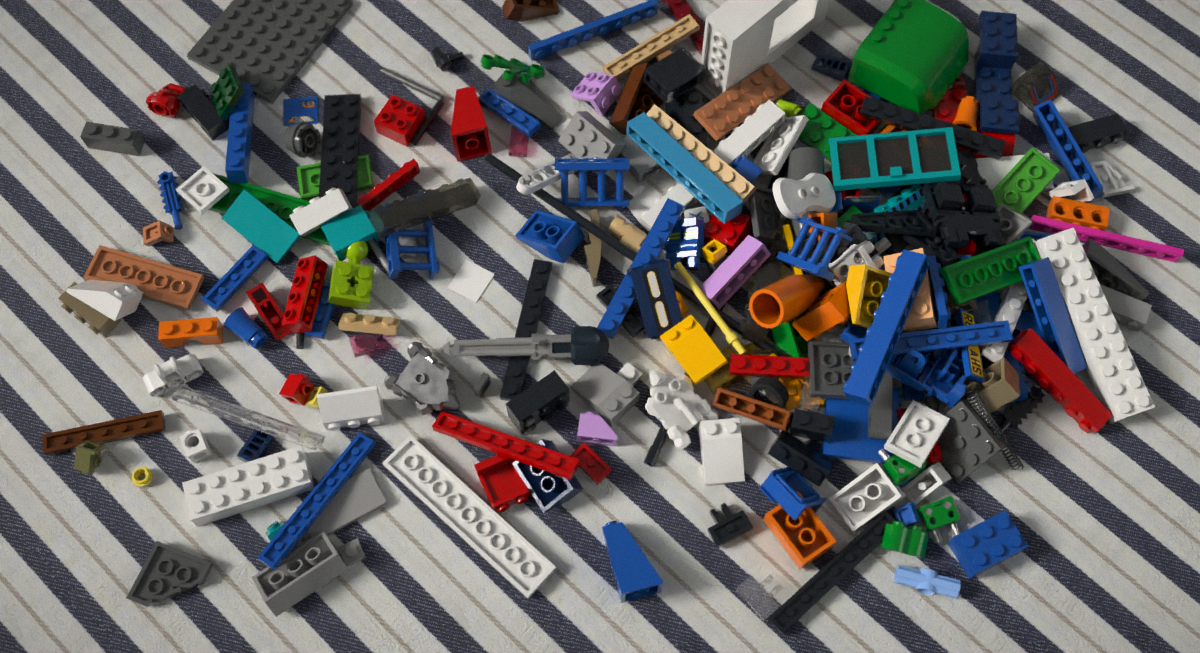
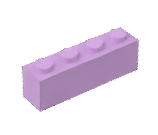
(734, 271)

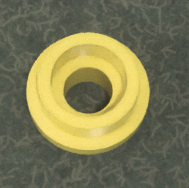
(138, 473)

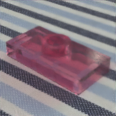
(518, 143)

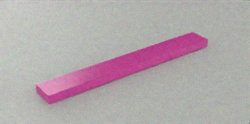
(1109, 239)

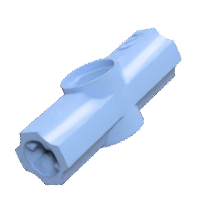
(927, 581)

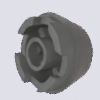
(302, 139)

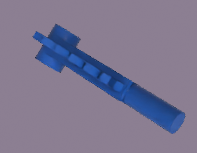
(171, 196)

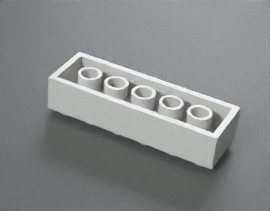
(248, 486)

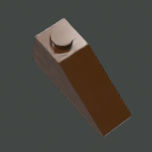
(529, 9)

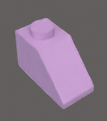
(595, 430)

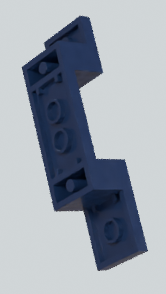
(994, 73)

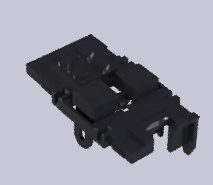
(948, 197)

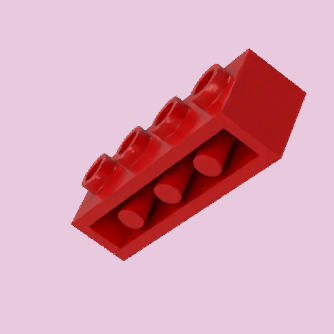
(304, 294)

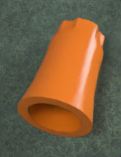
(967, 113)

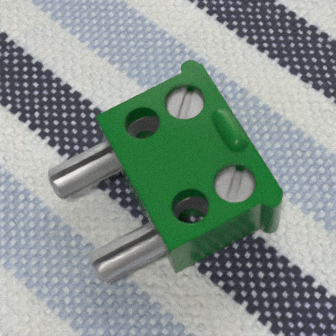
(899, 468)
(938, 514)

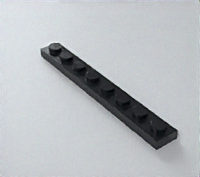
(912, 121)
(527, 326)
(830, 574)

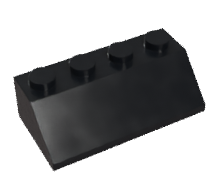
(682, 110)

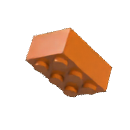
(824, 313)
(803, 538)

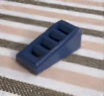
(828, 71)
(247, 447)

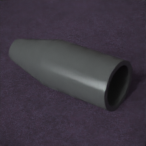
(799, 164)

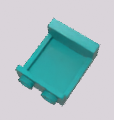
(348, 229)

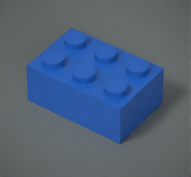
(987, 544)

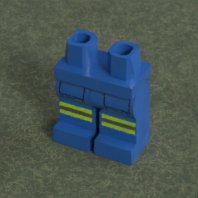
(686, 243)

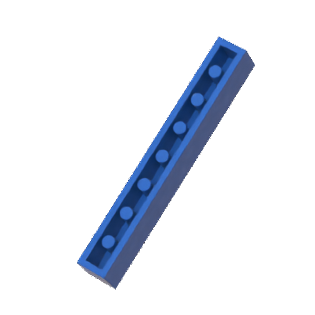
(886, 327)

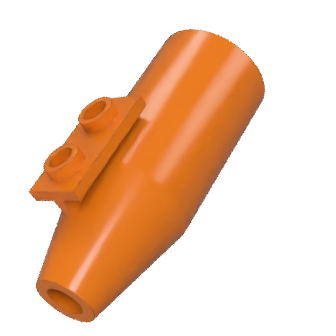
(785, 299)

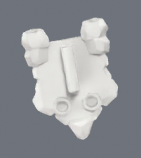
(677, 406)

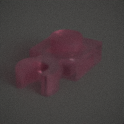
(364, 344)

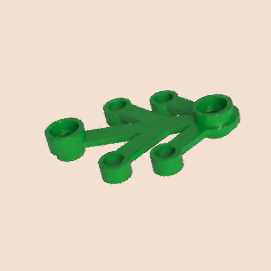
(514, 66)

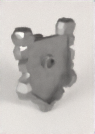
(425, 382)

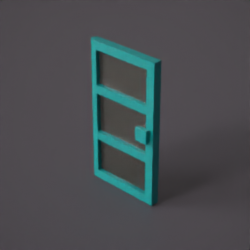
(894, 159)

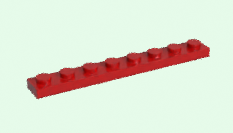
(506, 445)

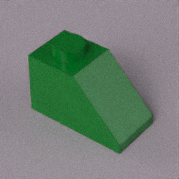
(790, 340)

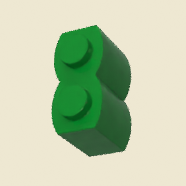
(905, 540)

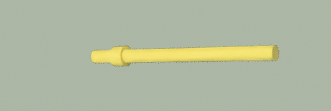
(731, 337)

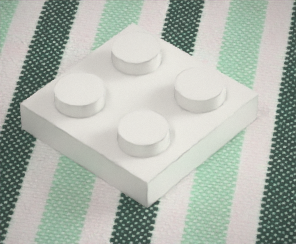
(202, 190)

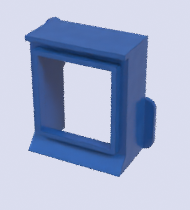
(782, 487)

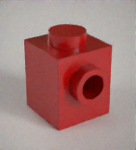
(297, 389)

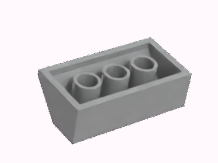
(300, 573)

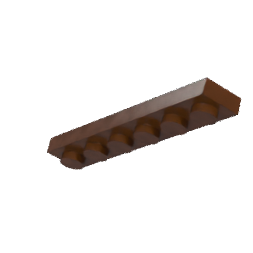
(104, 432)

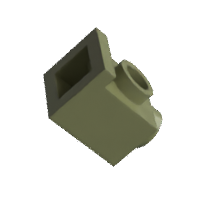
(88, 457)

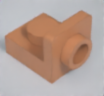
(157, 232)

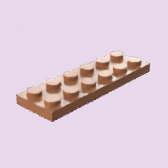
(740, 101)
(155, 279)

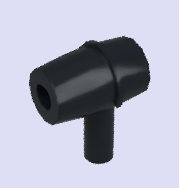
(443, 60)

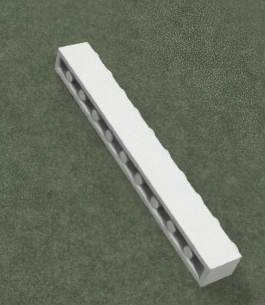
(740, 142)

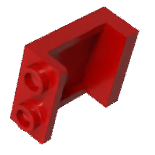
(501, 482)

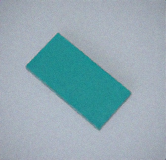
(261, 226)

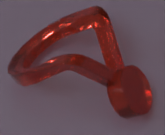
(960, 85)

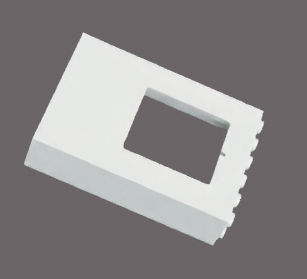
(752, 33)

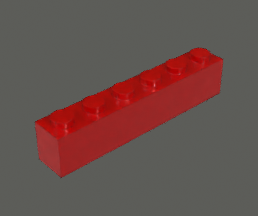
(1059, 381)

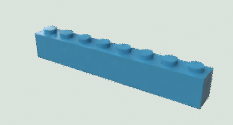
(684, 168)

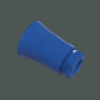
(246, 328)

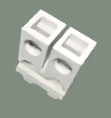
(854, 256)

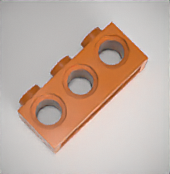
(1084, 211)

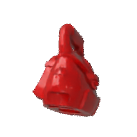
(165, 101)

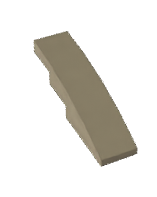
(593, 250)

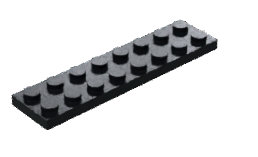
(341, 145)

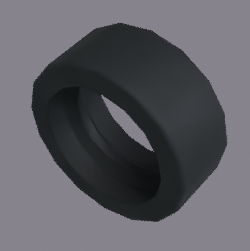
(772, 385)

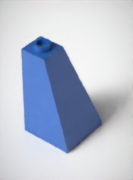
(630, 566)

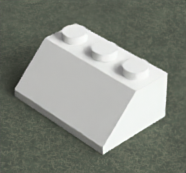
(351, 408)

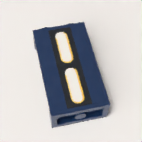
(656, 297)

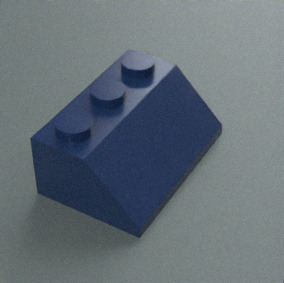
(547, 488)

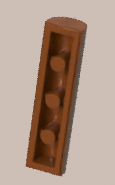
(753, 409)

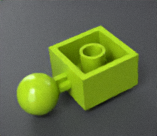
(352, 273)

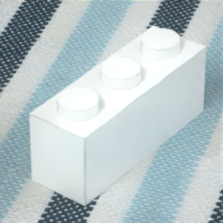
(319, 211)

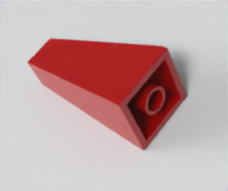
(469, 126)

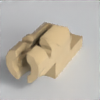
(627, 234)

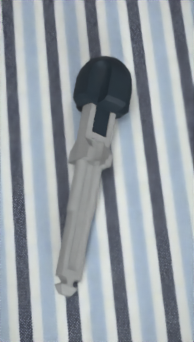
(584, 346)

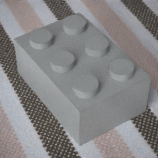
(589, 138)

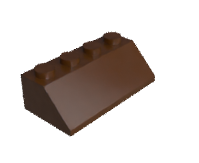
(634, 99)

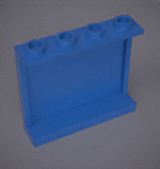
(850, 430)

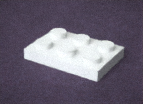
(916, 433)

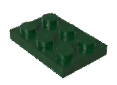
(226, 91)

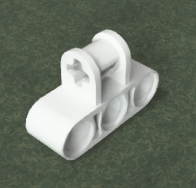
(172, 374)

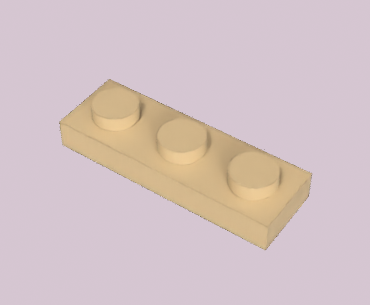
(369, 324)

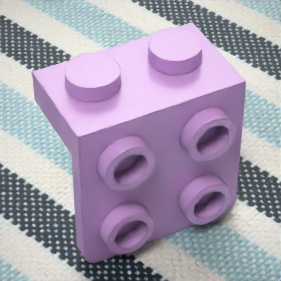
(599, 90)

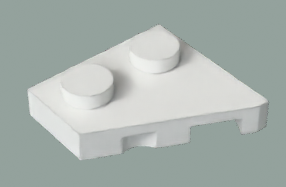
(1110, 179)

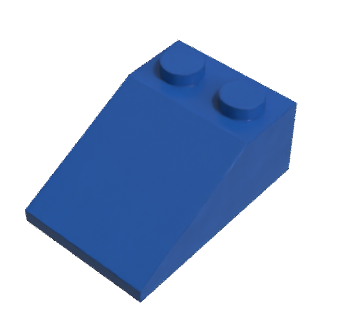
(551, 235)

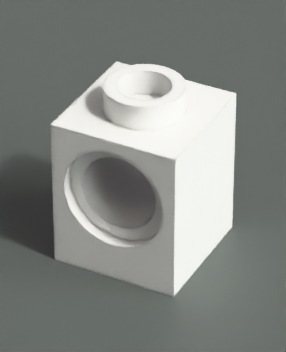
(198, 452)

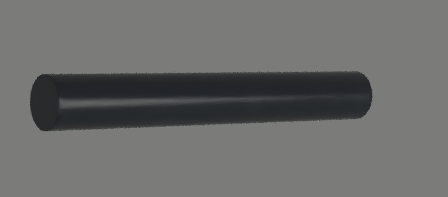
(426, 123)

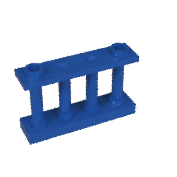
(601, 166)
(394, 249)
(811, 265)

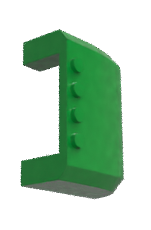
(912, 55)

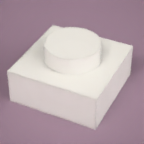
(630, 374)

